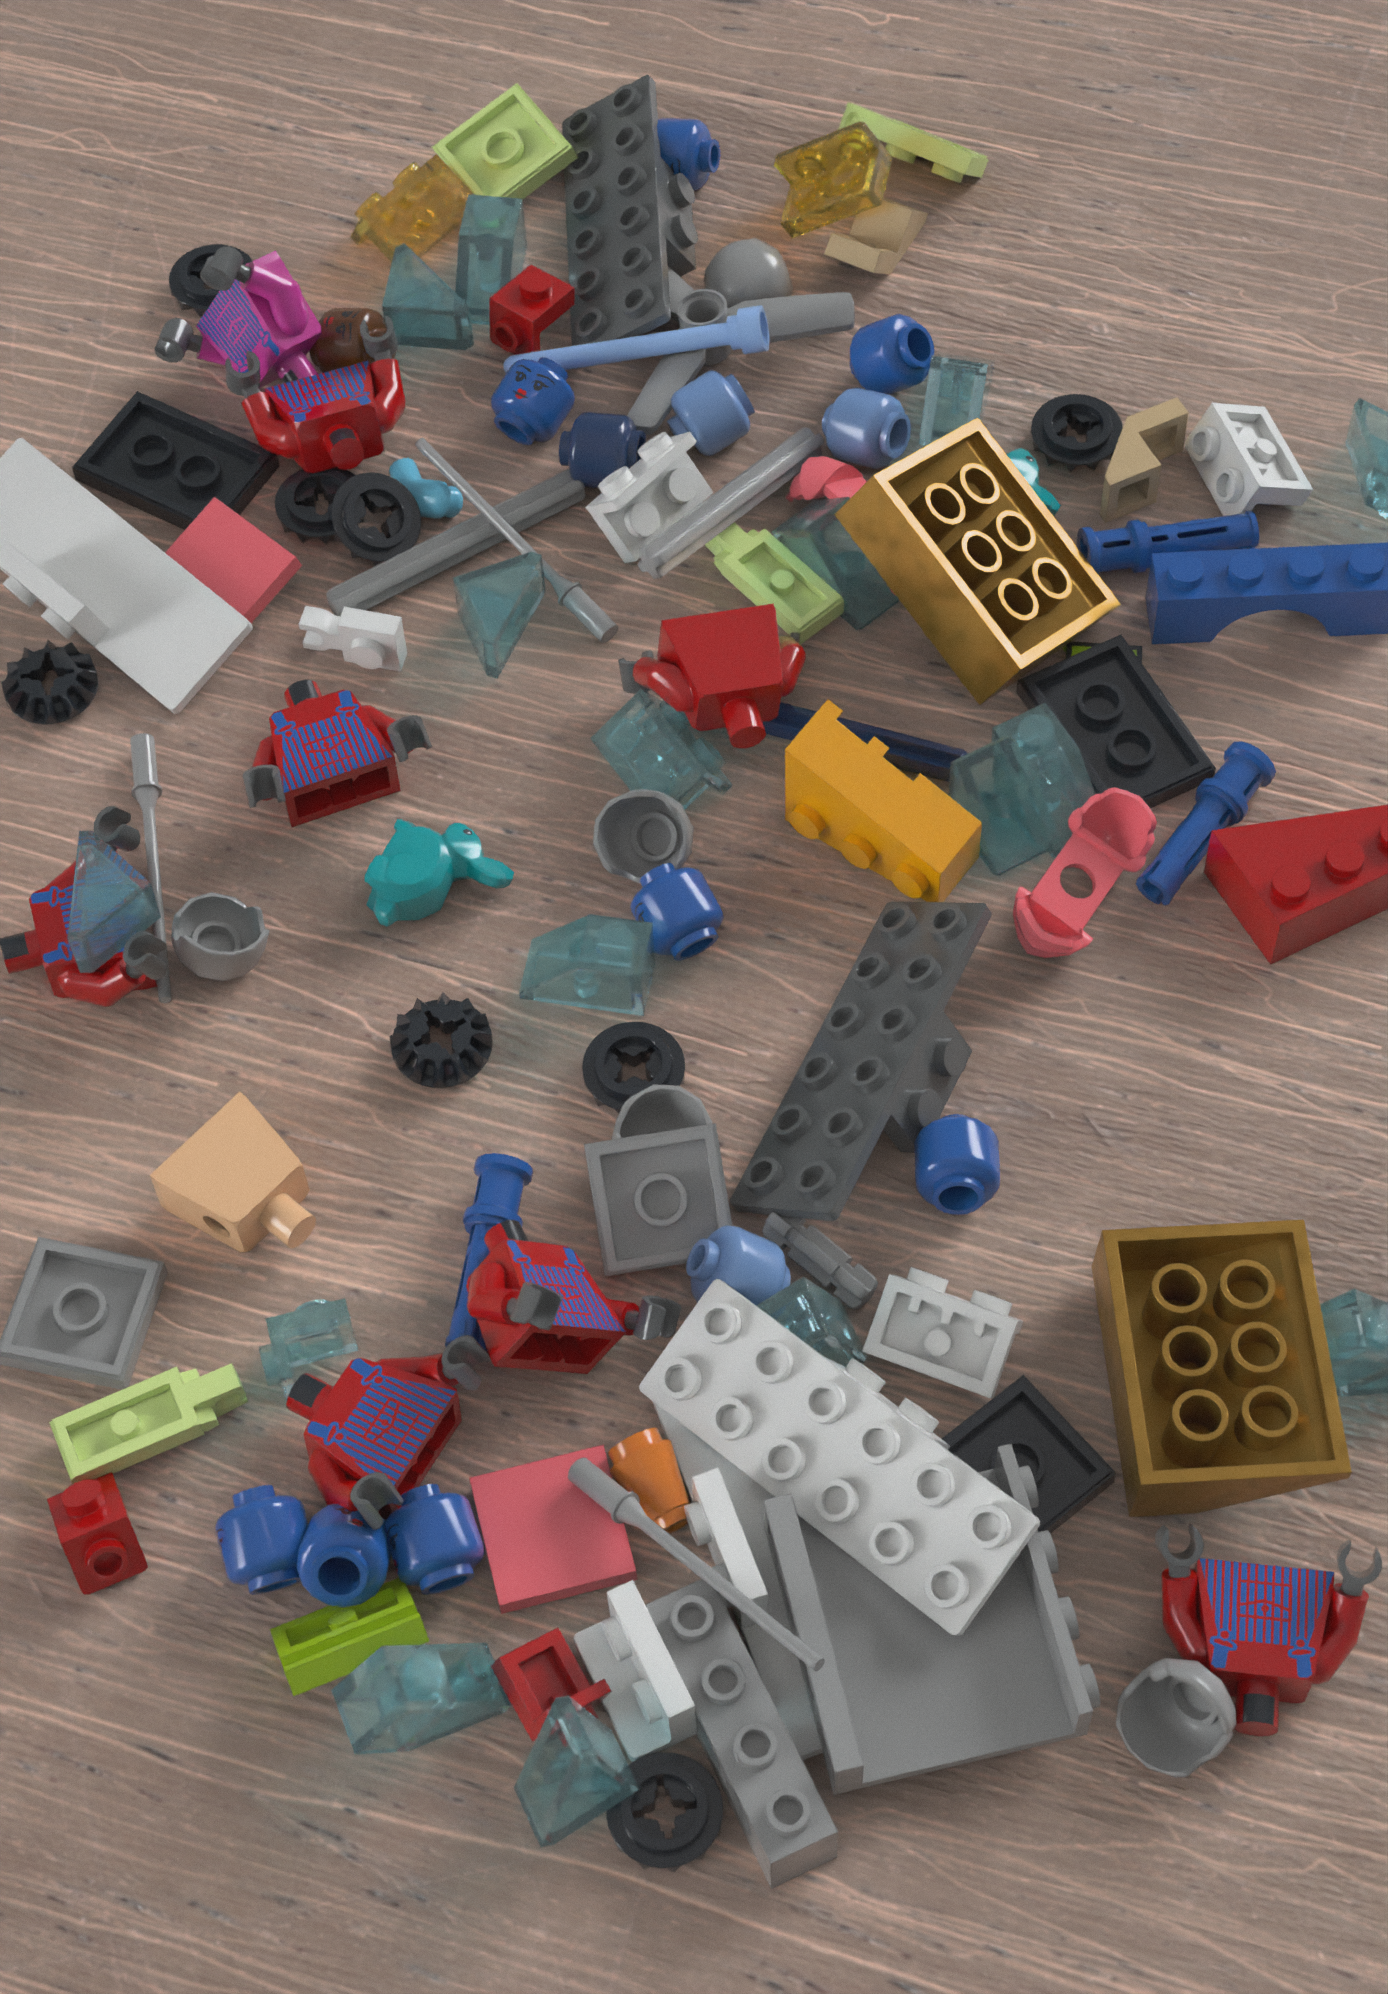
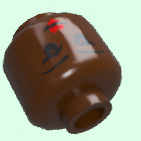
(341, 337)

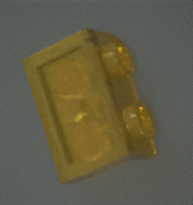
(832, 178)
(417, 212)

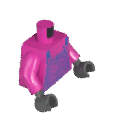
(254, 312)

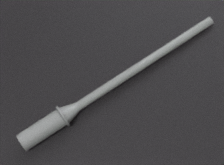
(569, 593)
(147, 792)
(625, 1508)

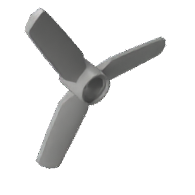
(786, 317)

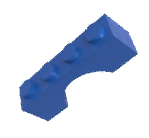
(1204, 591)

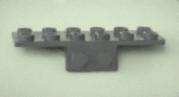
(623, 217)
(875, 1065)

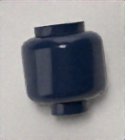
(599, 446)

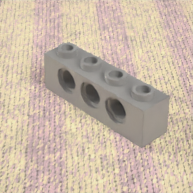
(745, 1736)

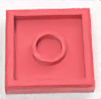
(234, 559)
(548, 1534)

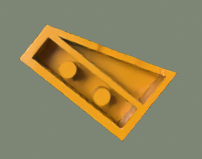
(874, 812)

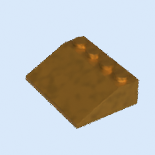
(976, 559)
(1217, 1365)

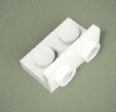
(1245, 459)
(650, 495)
(942, 1333)
(647, 1694)

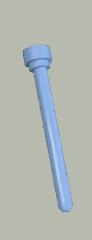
(742, 331)

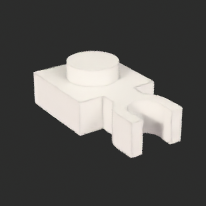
(362, 635)

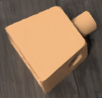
(237, 1181)

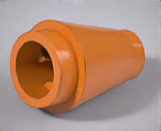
(650, 1469)

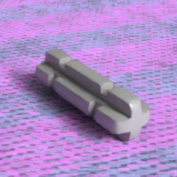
(822, 1259)

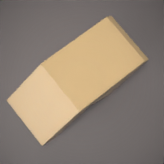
(878, 237)
(1135, 464)

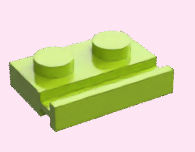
(341, 1638)

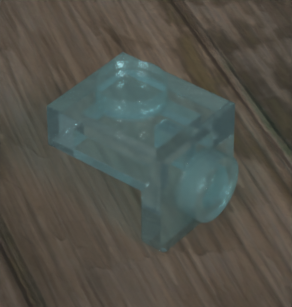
(305, 1336)

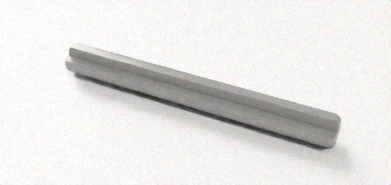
(729, 503)
(455, 545)

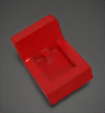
(527, 308)
(97, 1533)
(539, 1674)

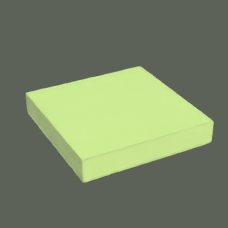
(506, 148)

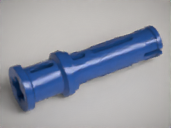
(1136, 542)
(1218, 804)
(495, 1201)

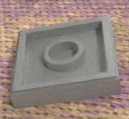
(656, 1196)
(82, 1313)

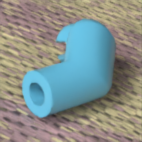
(432, 496)

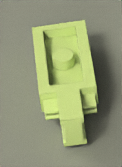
(908, 141)
(773, 574)
(144, 1420)

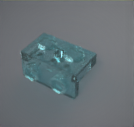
(657, 752)

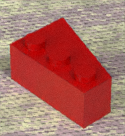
(1302, 876)

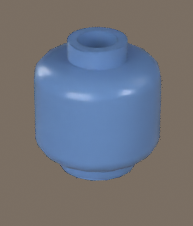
(712, 410)
(866, 428)
(741, 1260)

